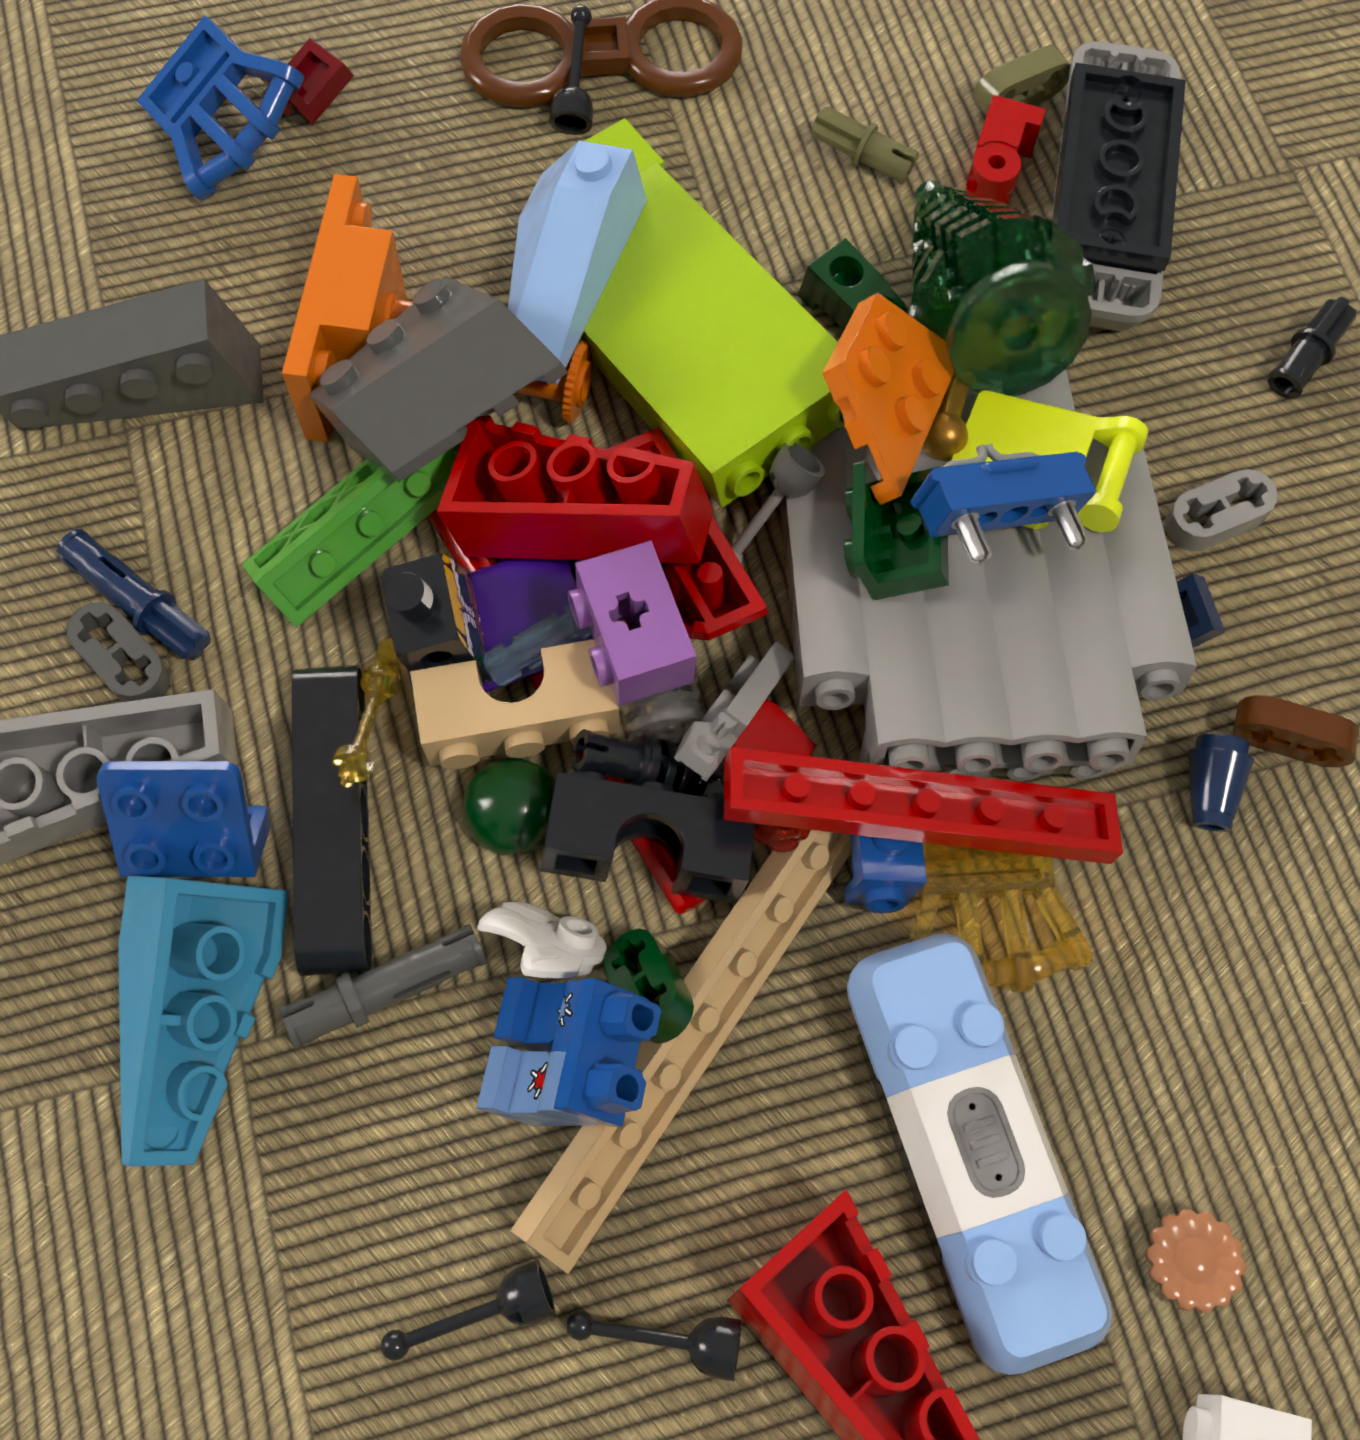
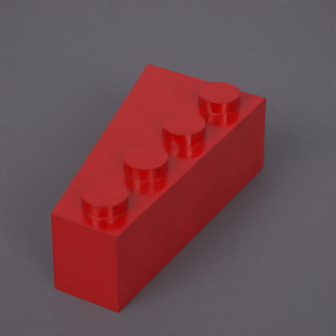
(569, 500)
(847, 1337)

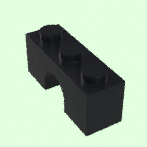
(597, 815)

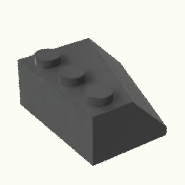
(431, 375)

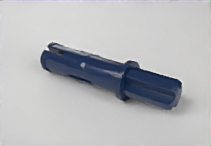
(150, 608)

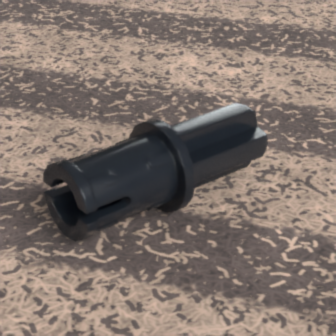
(1312, 348)

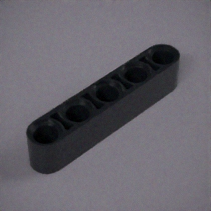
(329, 826)

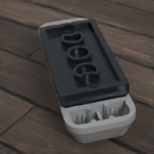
(1121, 174)

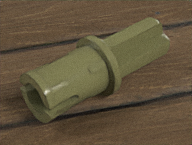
(864, 144)

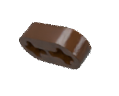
(1296, 731)

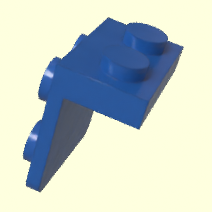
(181, 819)

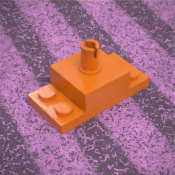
(347, 293)

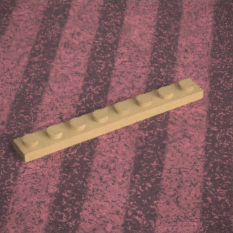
(722, 985)

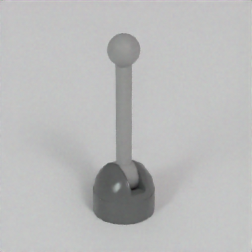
(793, 477)

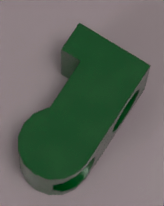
(843, 280)

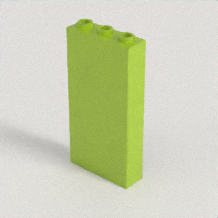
(710, 345)

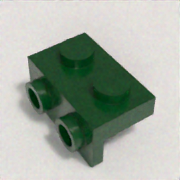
(890, 540)

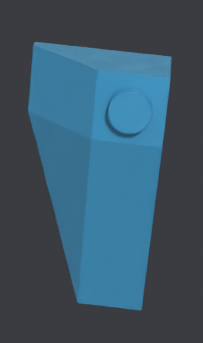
(185, 999)

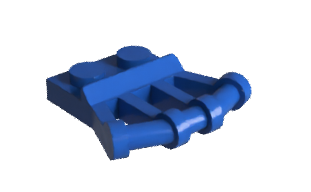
(193, 89)

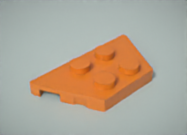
(889, 387)

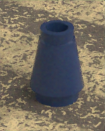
(1217, 779)

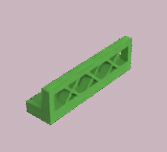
(344, 534)

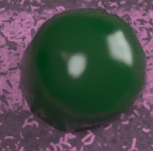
(509, 806)

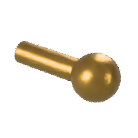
(948, 431)

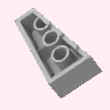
(55, 757)

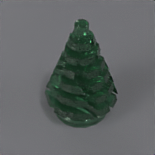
(998, 289)

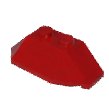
(716, 592)

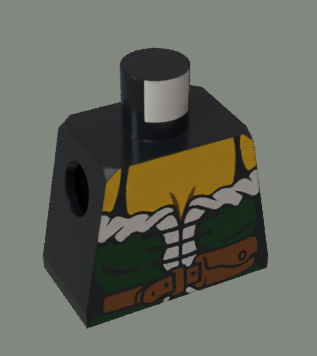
(433, 611)

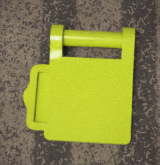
(1034, 427)

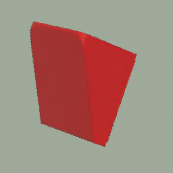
(775, 732)

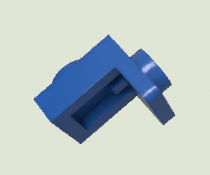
(885, 873)

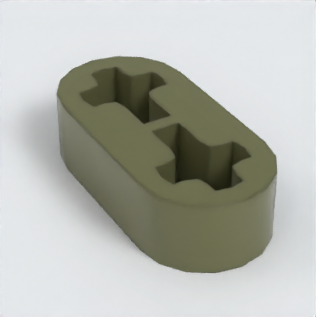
(1025, 79)

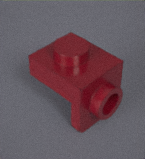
(323, 81)

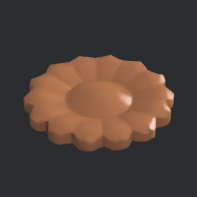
(1195, 1260)

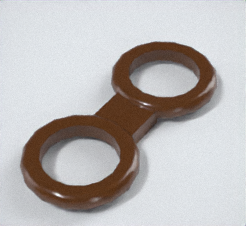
(608, 49)

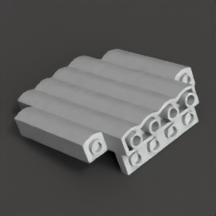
(1015, 660)

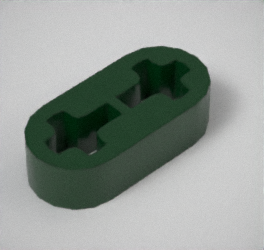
(657, 978)

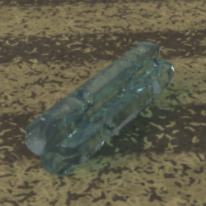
(505, 662)

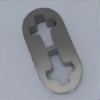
(128, 646)

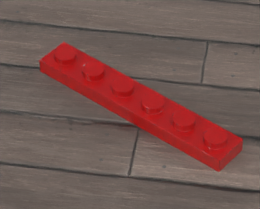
(920, 806)

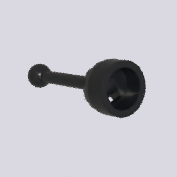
(572, 107)
(521, 1298)
(711, 1344)

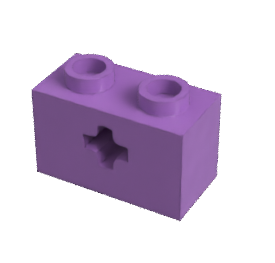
(632, 589)

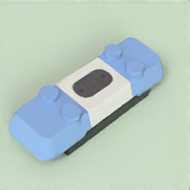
(977, 1155)

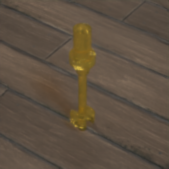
(379, 682)

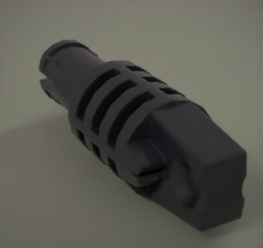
(642, 761)

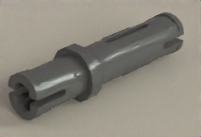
(381, 986)

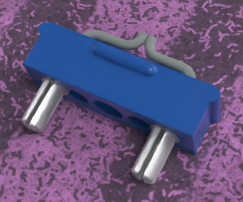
(1005, 493)

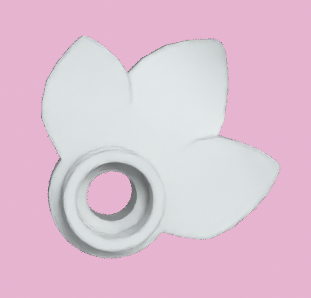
(551, 944)

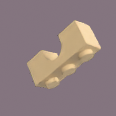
(465, 723)

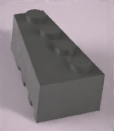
(130, 360)

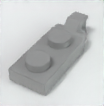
(710, 740)

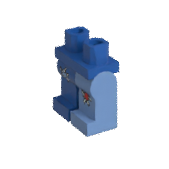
(579, 1055)

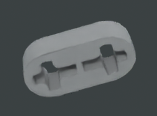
(1225, 520)

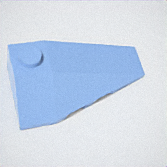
(573, 241)

